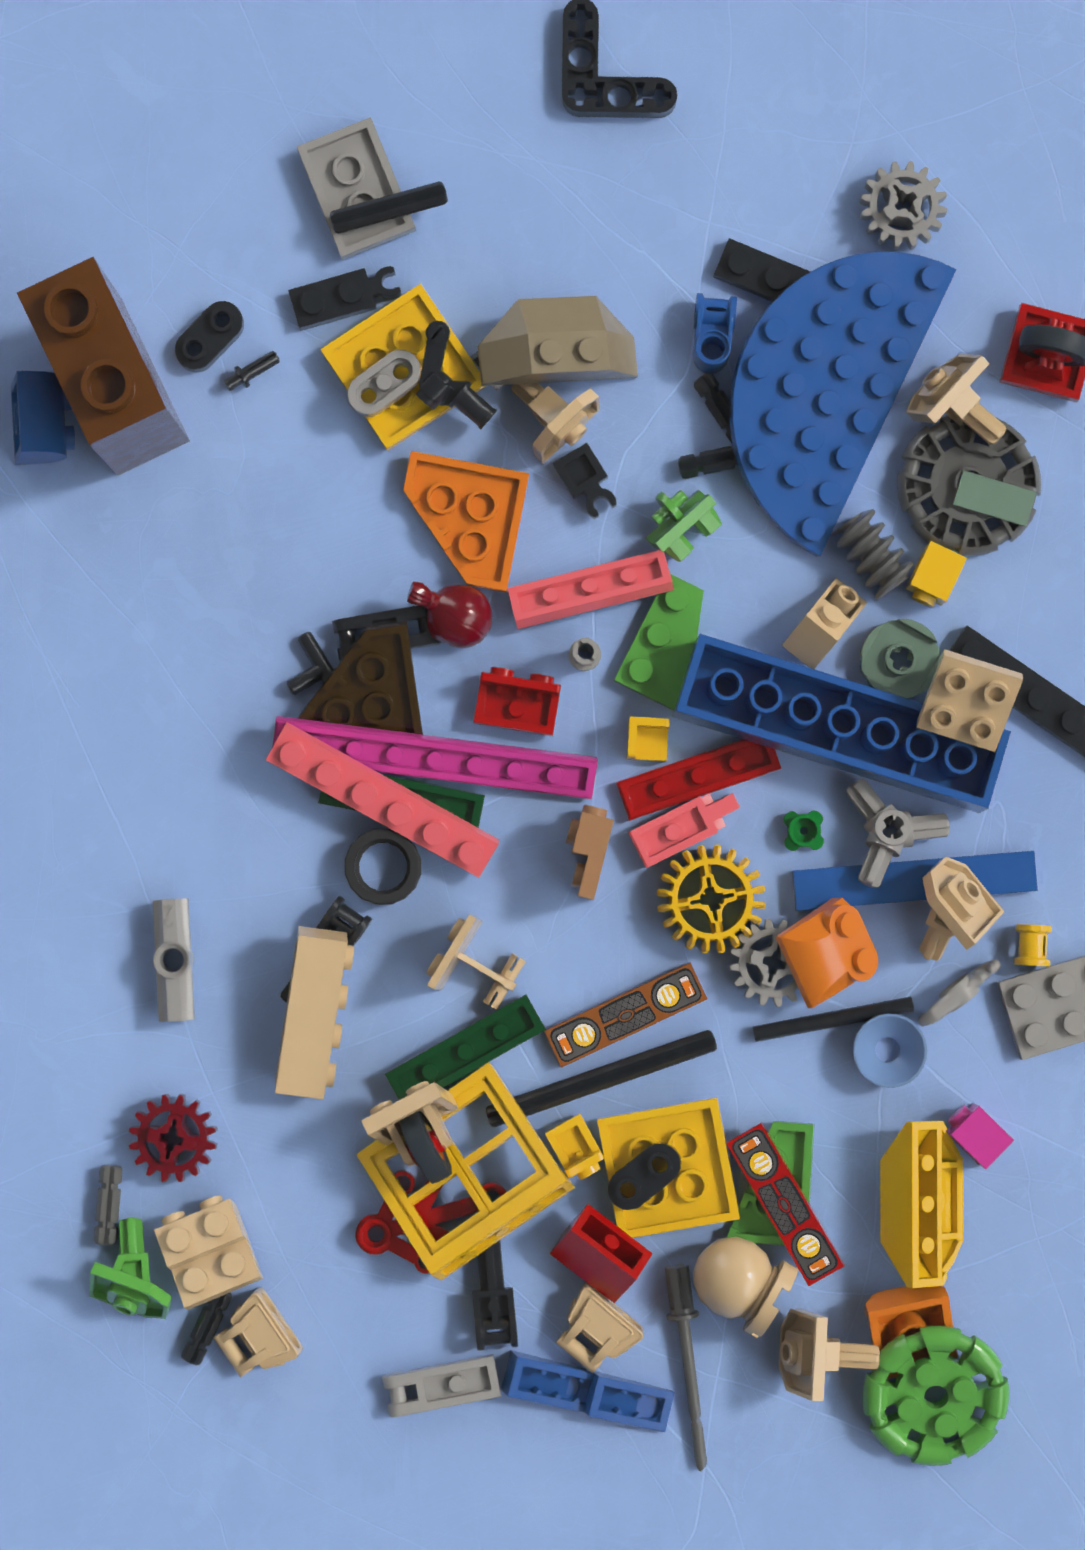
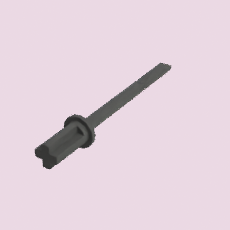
(682, 1310)

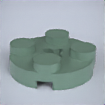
(895, 636)

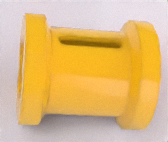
(1032, 945)

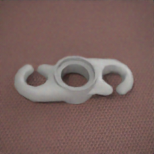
(959, 992)

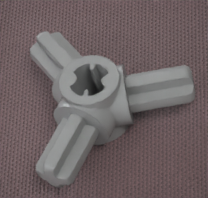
(884, 848)

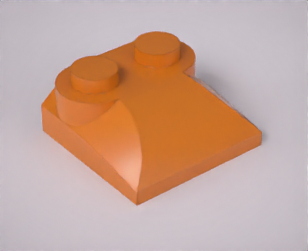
(828, 951)
(905, 1311)

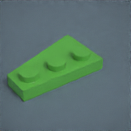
(664, 645)
(796, 1146)

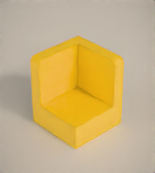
(647, 738)

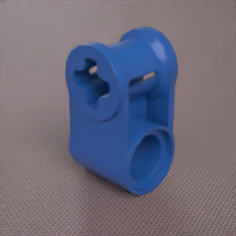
(713, 325)

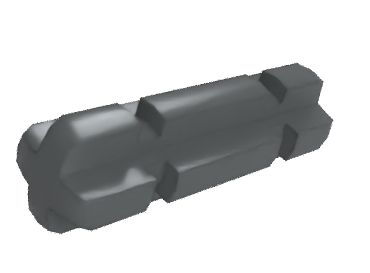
(108, 1204)

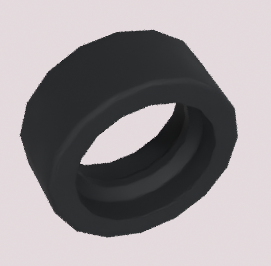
(352, 867)

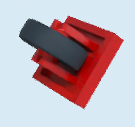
(1046, 353)

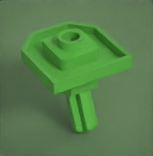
(128, 1282)

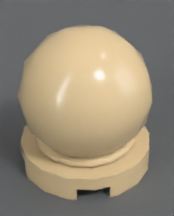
(738, 1282)

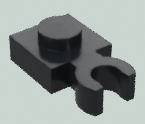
(582, 475)

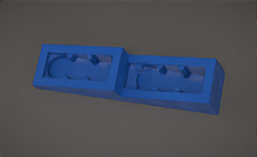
(587, 1392)

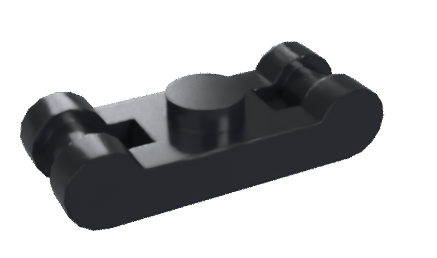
(346, 626)

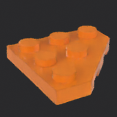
(470, 513)

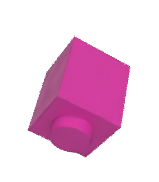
(978, 1134)

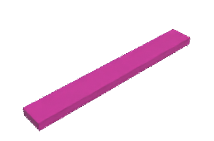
(456, 758)

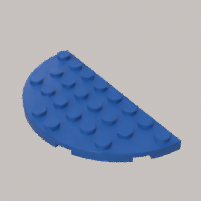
(823, 381)

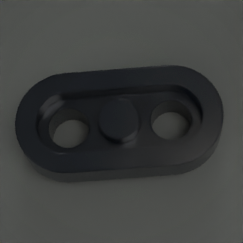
(212, 338)
(644, 1176)

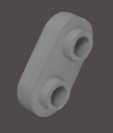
(383, 382)

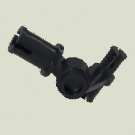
(440, 389)

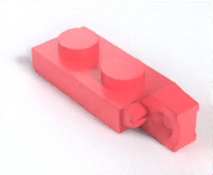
(681, 827)

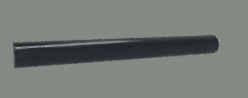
(831, 1019)

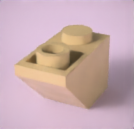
(824, 623)

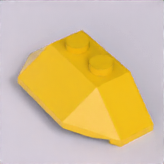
(922, 1203)

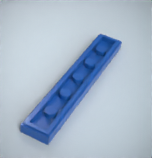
(904, 883)

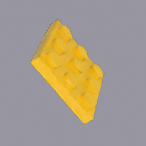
(393, 328)
(705, 1184)

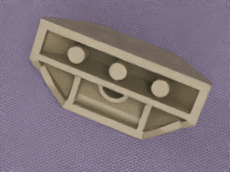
(557, 343)

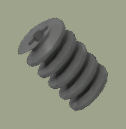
(873, 552)

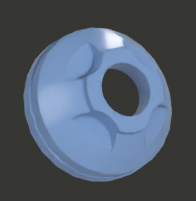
(911, 1053)

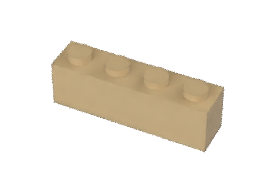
(312, 1011)

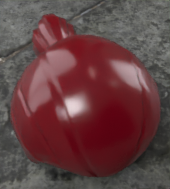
(454, 614)

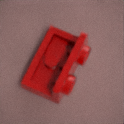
(517, 702)

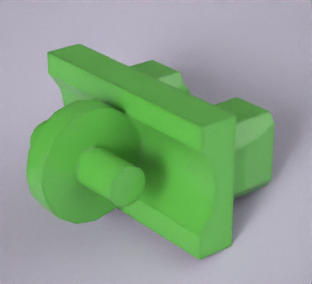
(693, 511)

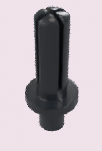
(252, 370)

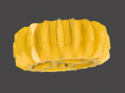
(744, 892)

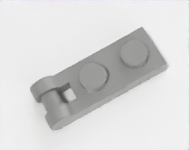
(443, 1385)

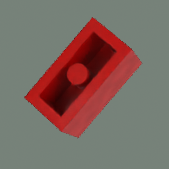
(601, 1253)

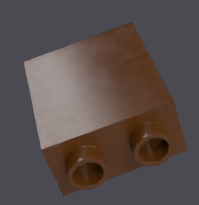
(103, 366)

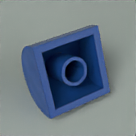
(39, 419)

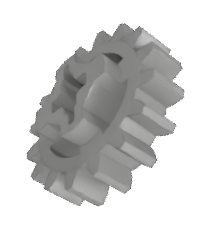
(910, 219)
(755, 957)

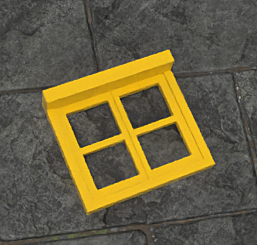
(495, 1218)

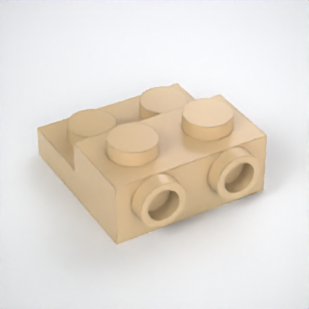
(208, 1251)

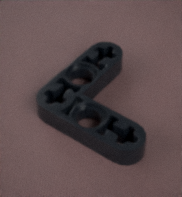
(588, 78)

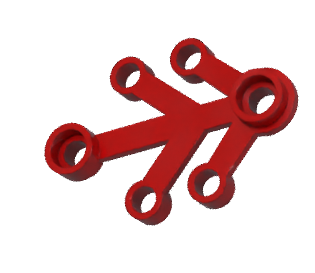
(429, 1215)

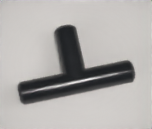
(319, 671)

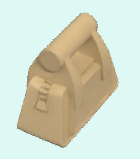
(602, 1324)
(263, 1333)

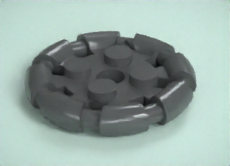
(944, 482)

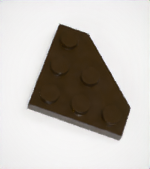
(372, 684)

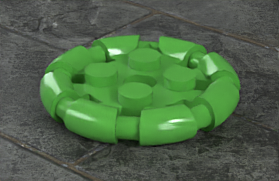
(941, 1417)

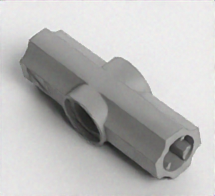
(173, 988)

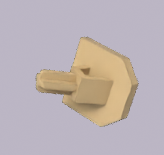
(949, 392)
(561, 420)
(958, 906)
(808, 1353)

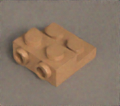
(590, 840)

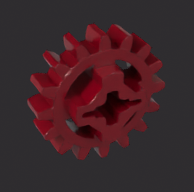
(155, 1135)

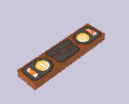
(625, 1014)

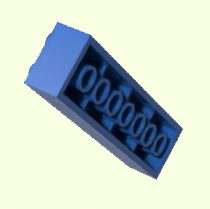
(832, 723)

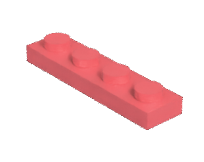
(590, 589)

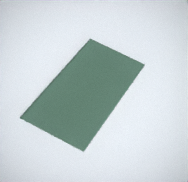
(994, 498)

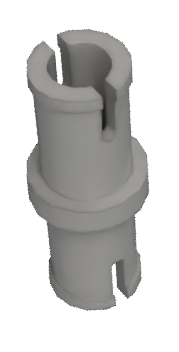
(588, 645)

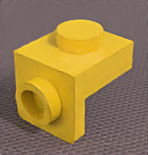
(575, 1147)

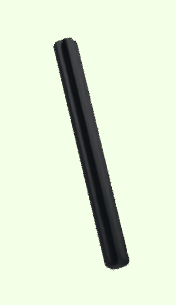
(610, 1075)

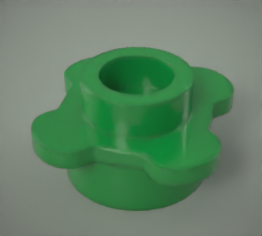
(813, 836)

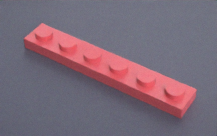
(382, 799)

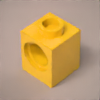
(935, 575)

